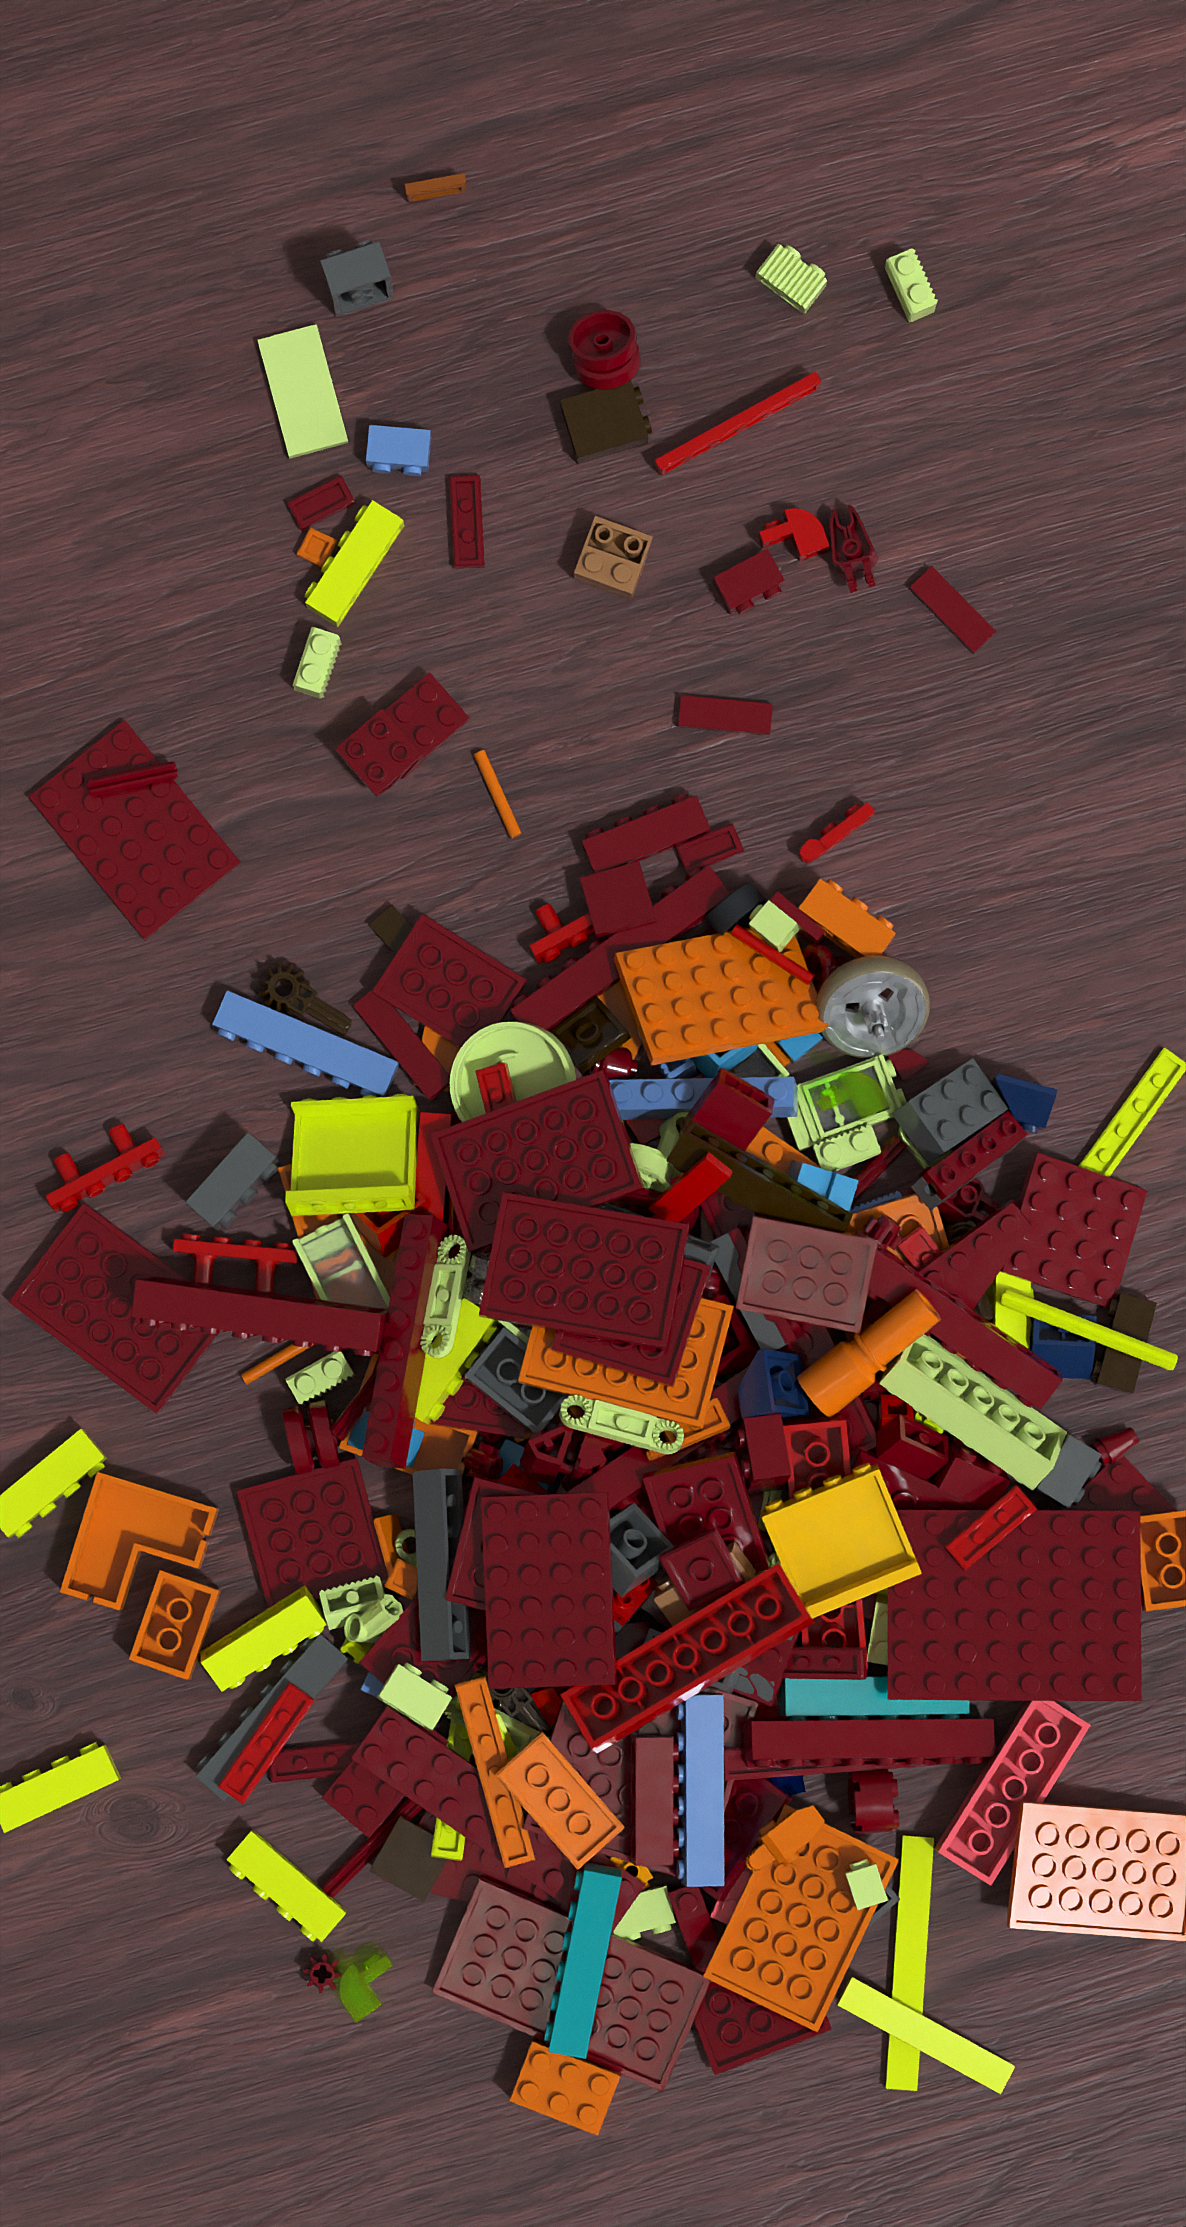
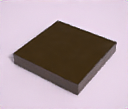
(591, 1034)
(408, 1860)

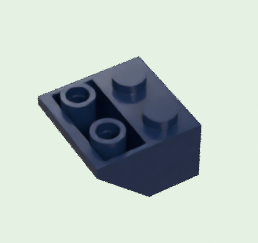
(1063, 1349)

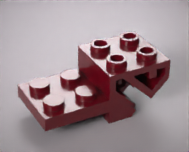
(402, 735)
(546, 1451)
(364, 1796)

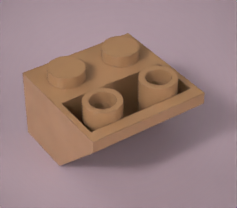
(613, 558)

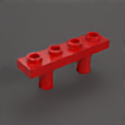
(559, 936)
(94, 1183)
(208, 1251)

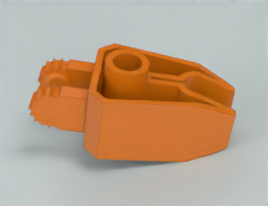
(783, 1840)

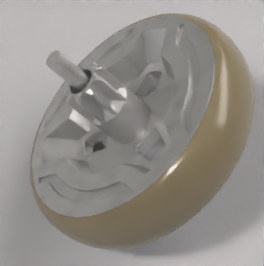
(879, 1022)

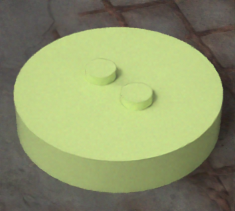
(533, 1057)

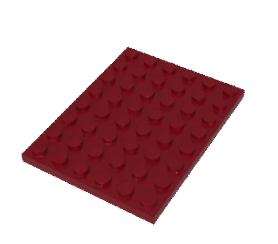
(1029, 1621)

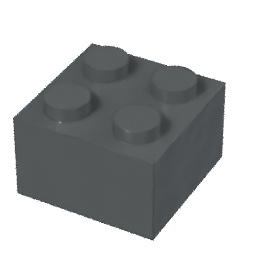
(1071, 1470)
(635, 1549)

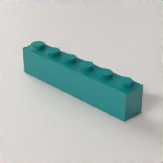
(858, 1700)
(584, 1960)

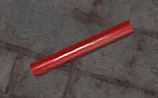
(772, 954)

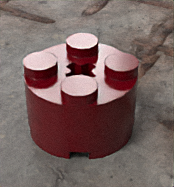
(872, 1801)

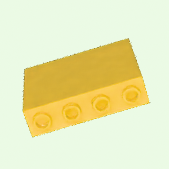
(840, 1540)

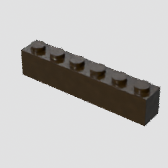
(757, 1183)

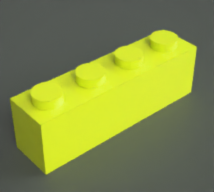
(354, 563)
(1008, 1320)
(443, 1375)
(48, 1481)
(263, 1639)
(57, 1786)
(286, 1885)

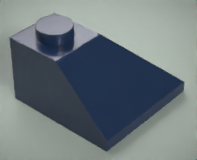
(1026, 1101)
(773, 1386)

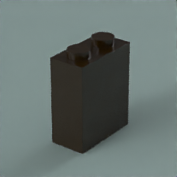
(605, 422)

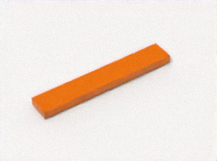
(489, 1758)

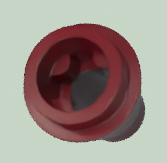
(1114, 1445)

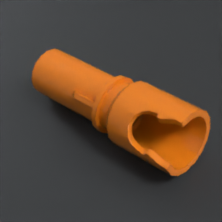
(852, 1365)

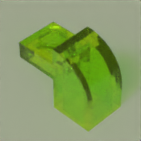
(860, 1090)
(355, 1986)

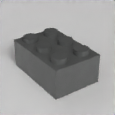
(357, 277)
(950, 1111)
(234, 1182)
(497, 1378)

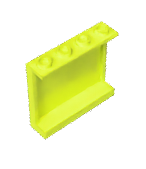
(354, 1155)

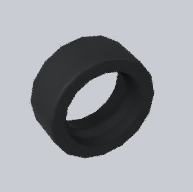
(735, 908)

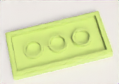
(302, 391)

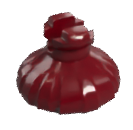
(821, 962)

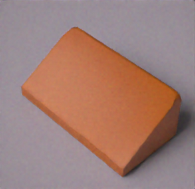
(387, 1530)

